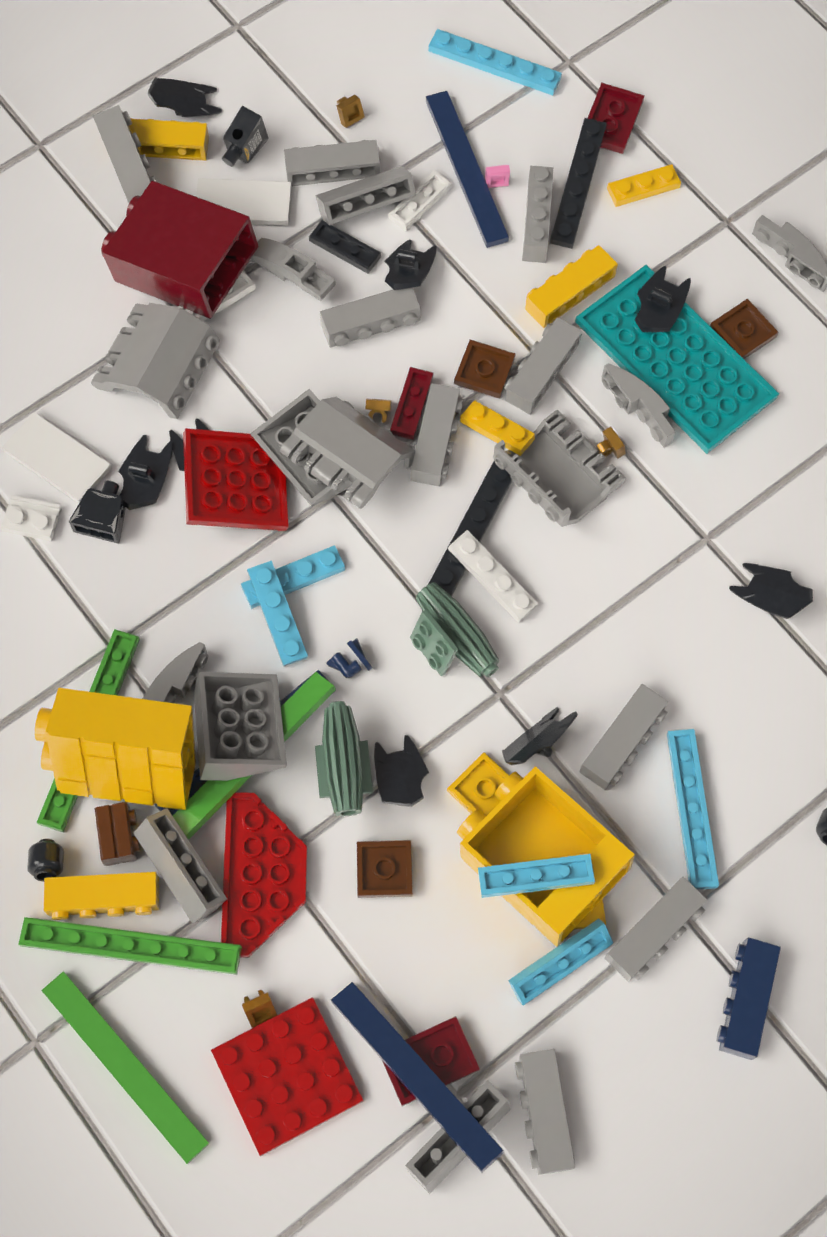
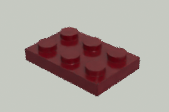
(620, 111)
(445, 1053)

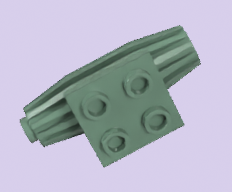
(448, 632)
(343, 761)

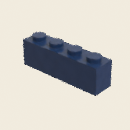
(749, 998)

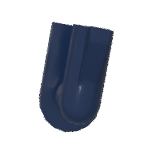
(349, 670)

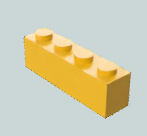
(171, 139)
(570, 286)
(101, 894)

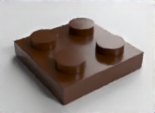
(744, 328)
(484, 369)
(384, 869)

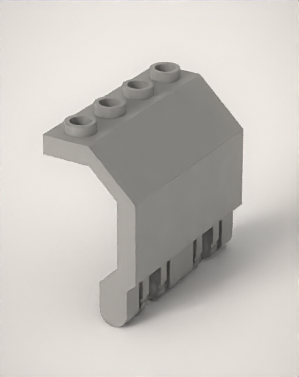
(159, 356)
(346, 448)
(560, 471)

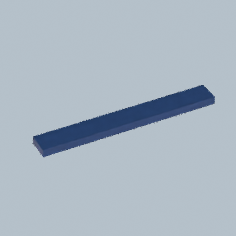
(467, 169)
(418, 1077)

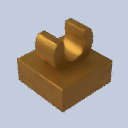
(349, 110)
(378, 405)
(611, 444)
(259, 1009)

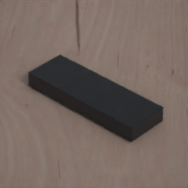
(345, 246)

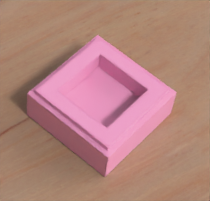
(497, 176)

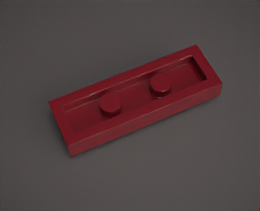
(411, 403)

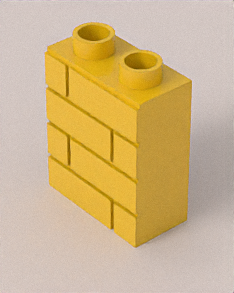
(118, 747)
(544, 823)

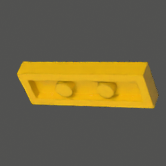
(643, 185)
(497, 427)

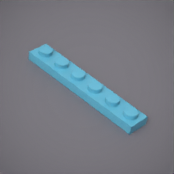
(495, 62)
(692, 809)

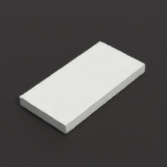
(260, 200)
(56, 457)

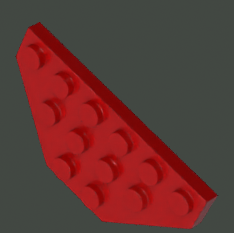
(261, 873)

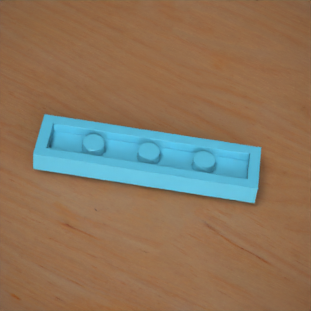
(302, 573)
(277, 613)
(536, 875)
(560, 961)

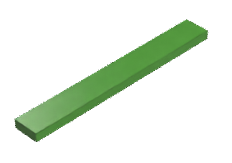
(108, 680)
(217, 792)
(130, 945)
(125, 1067)

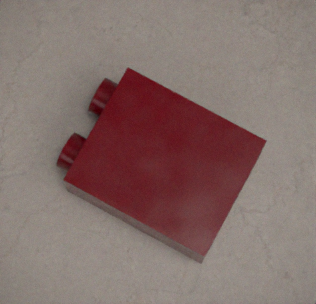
(180, 248)

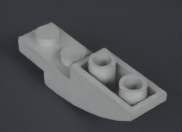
(801, 253)
(294, 266)
(636, 395)
(178, 675)

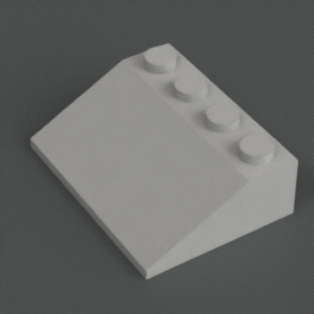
(276, 431)
(238, 725)

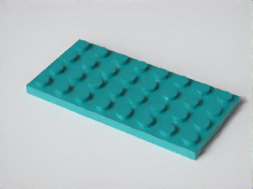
(690, 367)

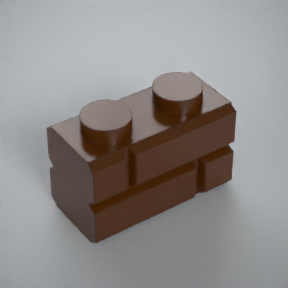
(116, 833)

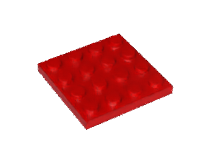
(232, 482)
(286, 1076)

